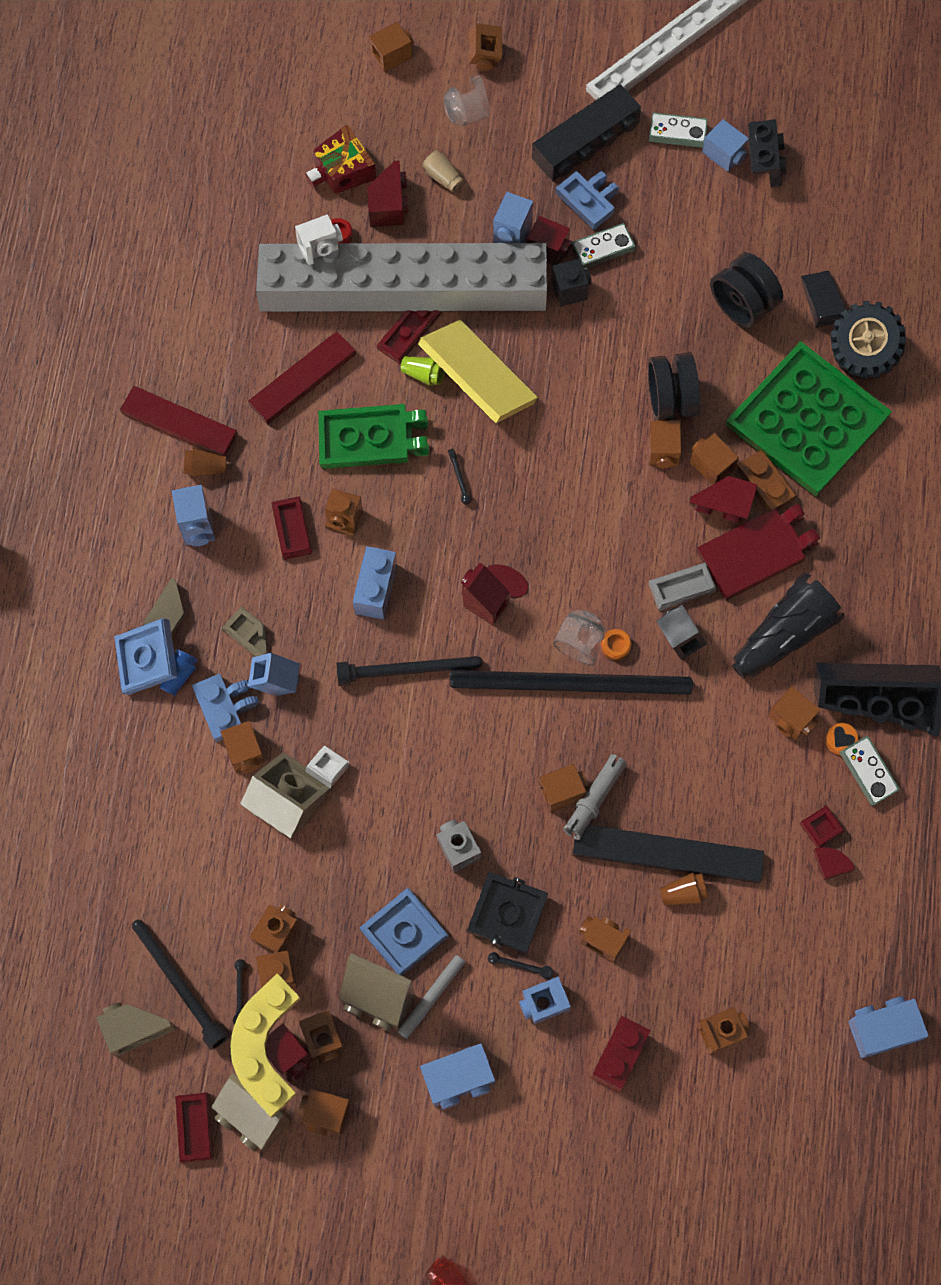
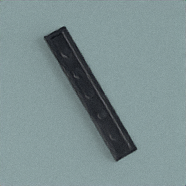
(670, 853)

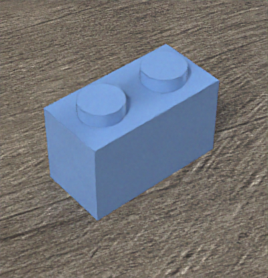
(513, 220)
(193, 515)
(375, 583)
(887, 1027)
(458, 1076)

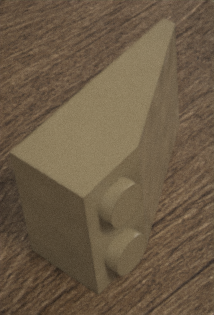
(375, 993)

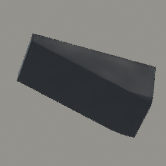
(822, 298)

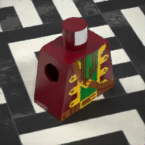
(341, 162)

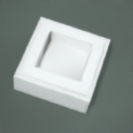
(327, 766)

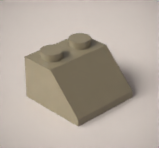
(284, 795)
(240, 1110)

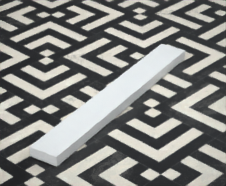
(663, 45)

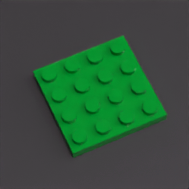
(808, 418)

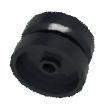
(746, 290)
(673, 386)

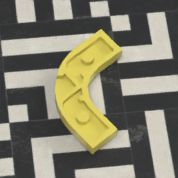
(250, 1040)

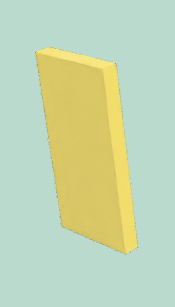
(477, 371)

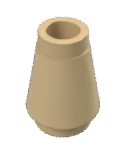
(441, 170)

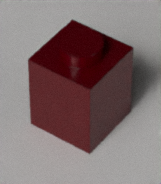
(554, 235)

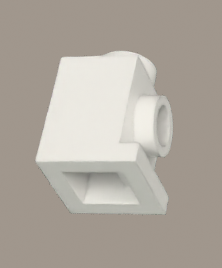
(318, 238)

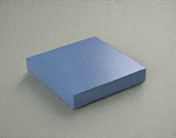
(145, 656)
(403, 932)

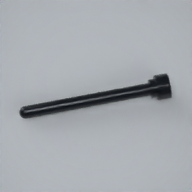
(349, 673)
(214, 1033)

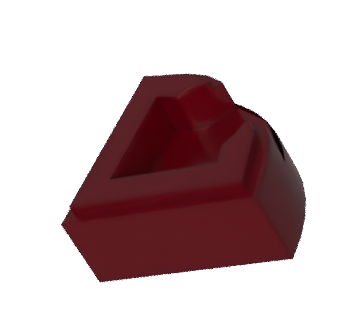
(832, 862)

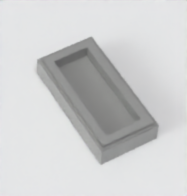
(682, 586)

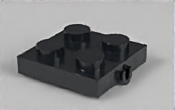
(507, 912)

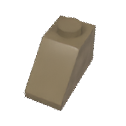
(130, 1027)

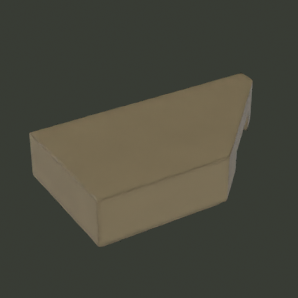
(168, 607)
(247, 632)

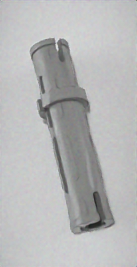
(589, 806)

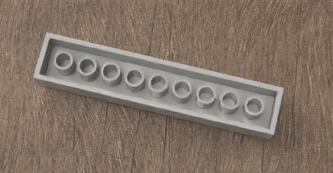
(404, 277)

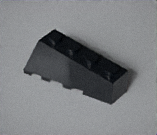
(882, 691)

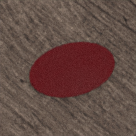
(510, 578)

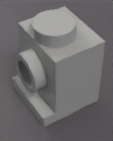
(462, 855)

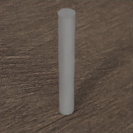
(431, 997)

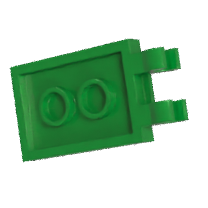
(370, 436)

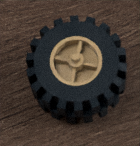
(868, 340)

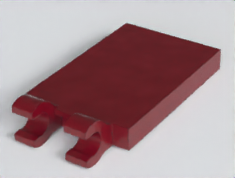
(756, 551)

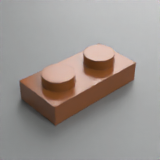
(771, 486)

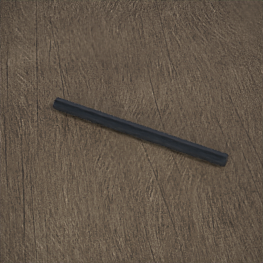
(571, 682)

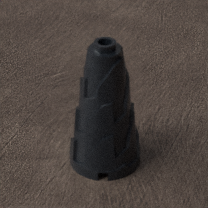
(790, 624)

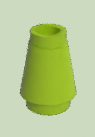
(423, 369)

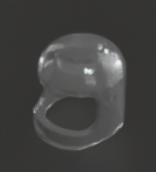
(467, 107)
(579, 635)

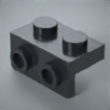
(765, 148)

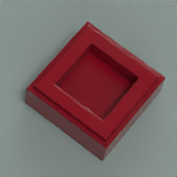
(822, 827)

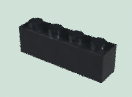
(586, 132)

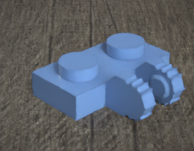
(586, 200)
(217, 703)

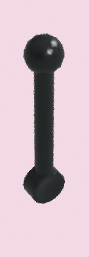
(465, 498)
(240, 966)
(545, 972)

